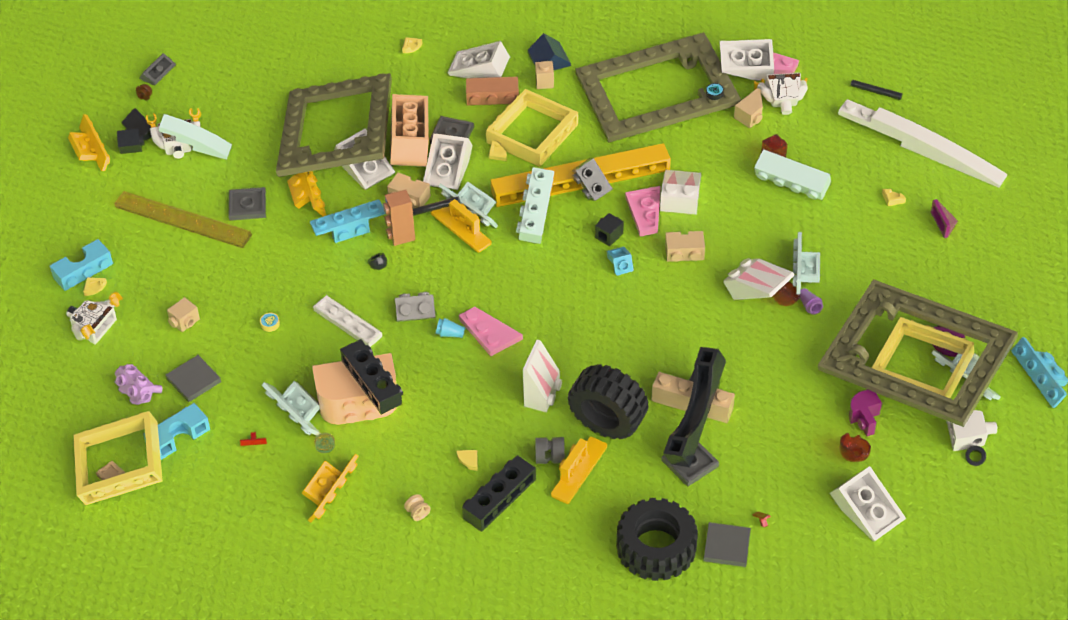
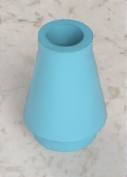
(449, 329)

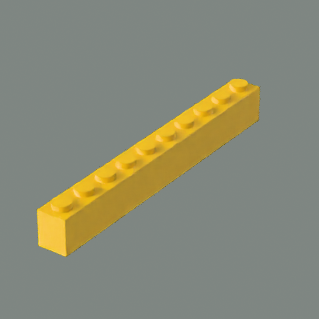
(615, 168)

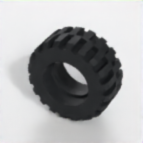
(608, 401)
(656, 516)

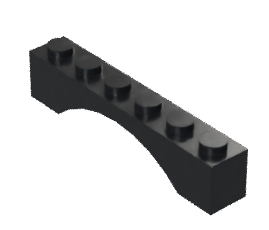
(685, 439)

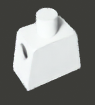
(973, 433)

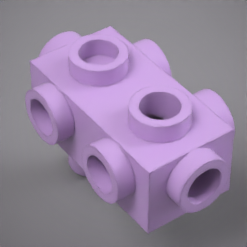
(135, 384)

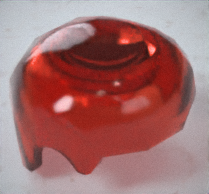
(786, 295)
(854, 448)

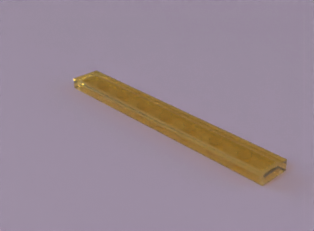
(183, 219)

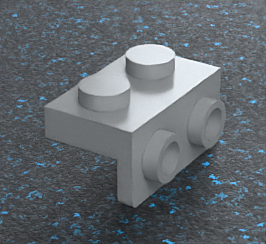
(415, 307)

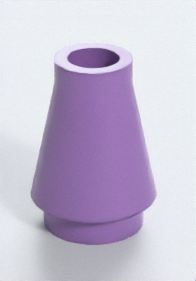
(810, 301)

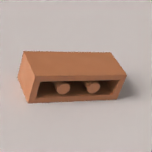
(491, 90)
(399, 217)

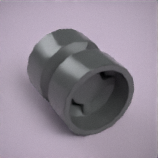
(556, 445)

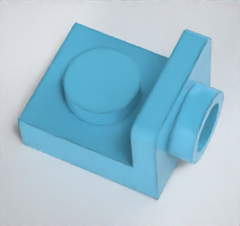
(621, 260)

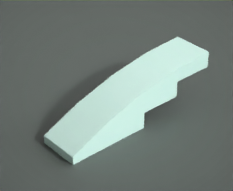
(199, 138)

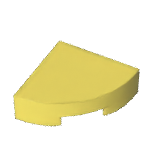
(411, 45)
(497, 152)
(893, 198)
(94, 285)
(468, 458)

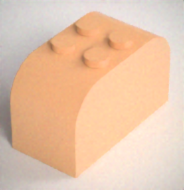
(409, 130)
(340, 395)

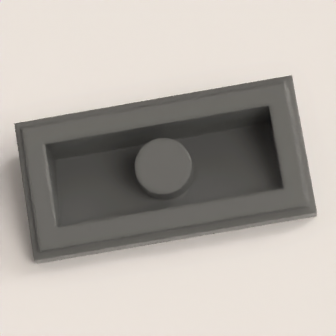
(157, 70)

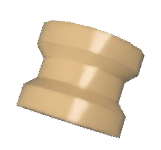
(417, 507)

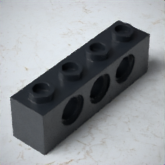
(371, 376)
(498, 493)

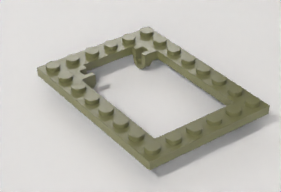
(694, 47)
(298, 159)
(879, 297)

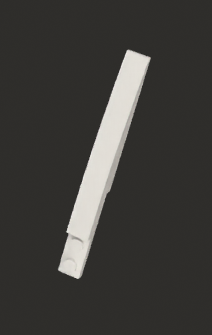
(923, 142)

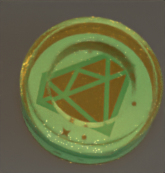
(324, 443)

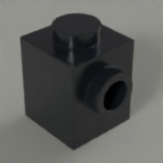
(130, 141)
(609, 229)

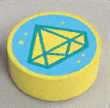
(269, 322)

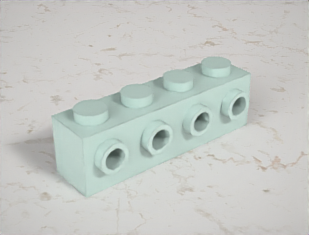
(792, 175)
(536, 205)

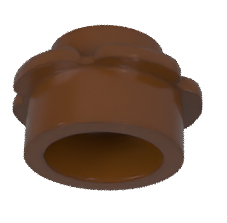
(144, 91)

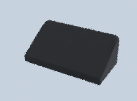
(137, 121)

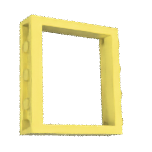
(529, 99)
(932, 336)
(124, 482)

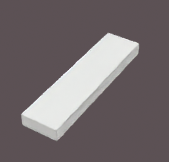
(347, 321)

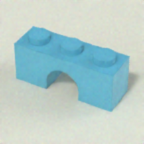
(70, 273)
(188, 421)

